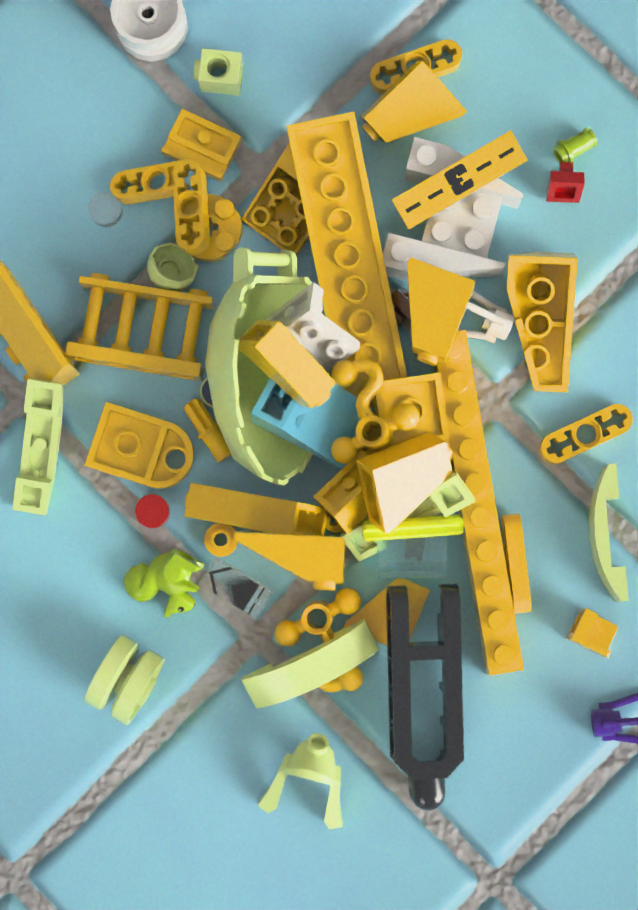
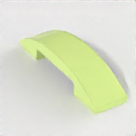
(40, 446)
(445, 499)
(612, 577)
(312, 668)

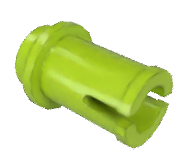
(575, 146)

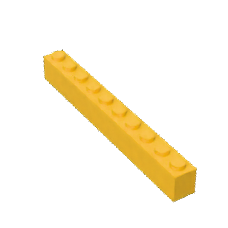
(481, 524)

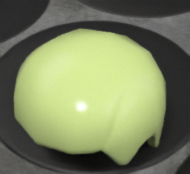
(171, 267)

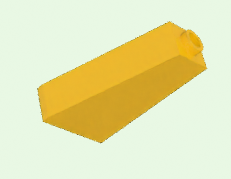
(254, 511)

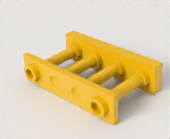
(152, 359)

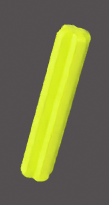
(416, 528)

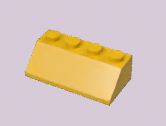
(29, 336)

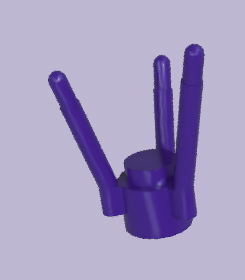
(607, 722)

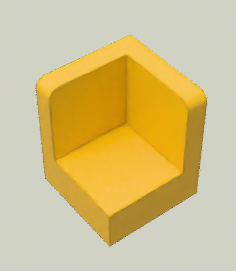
(592, 632)

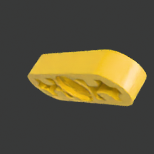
(435, 49)
(611, 431)
(516, 562)

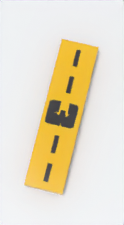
(459, 180)

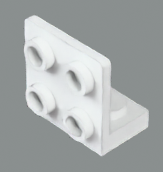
(313, 330)

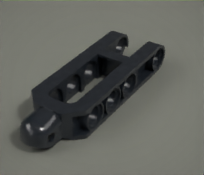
(425, 778)

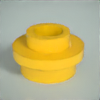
(209, 540)

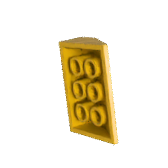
(308, 557)

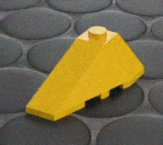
(542, 304)

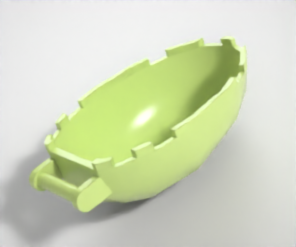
(235, 379)

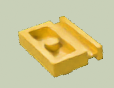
(202, 142)

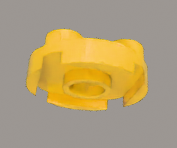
(229, 230)

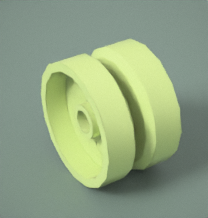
(121, 677)

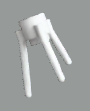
(495, 320)

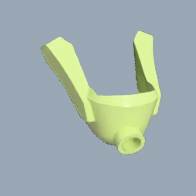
(313, 761)

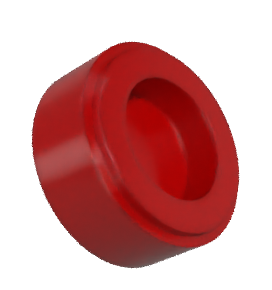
(152, 511)

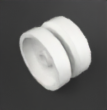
(150, 27)

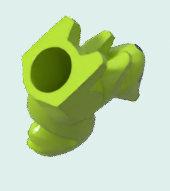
(167, 573)

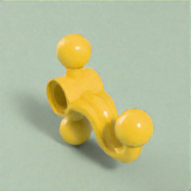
(404, 415)
(289, 633)

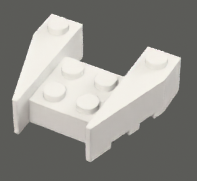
(458, 235)

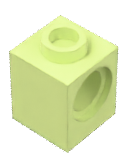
(226, 84)

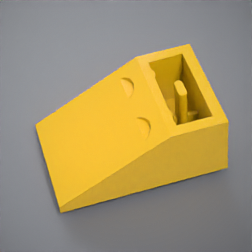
(278, 207)

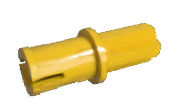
(207, 429)

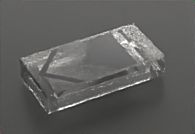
(235, 588)

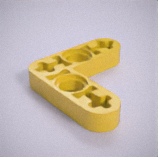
(174, 187)

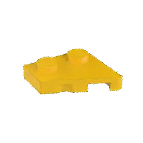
(375, 610)

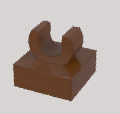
(401, 300)

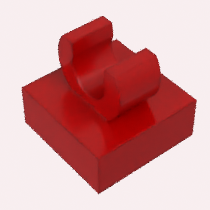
(565, 184)

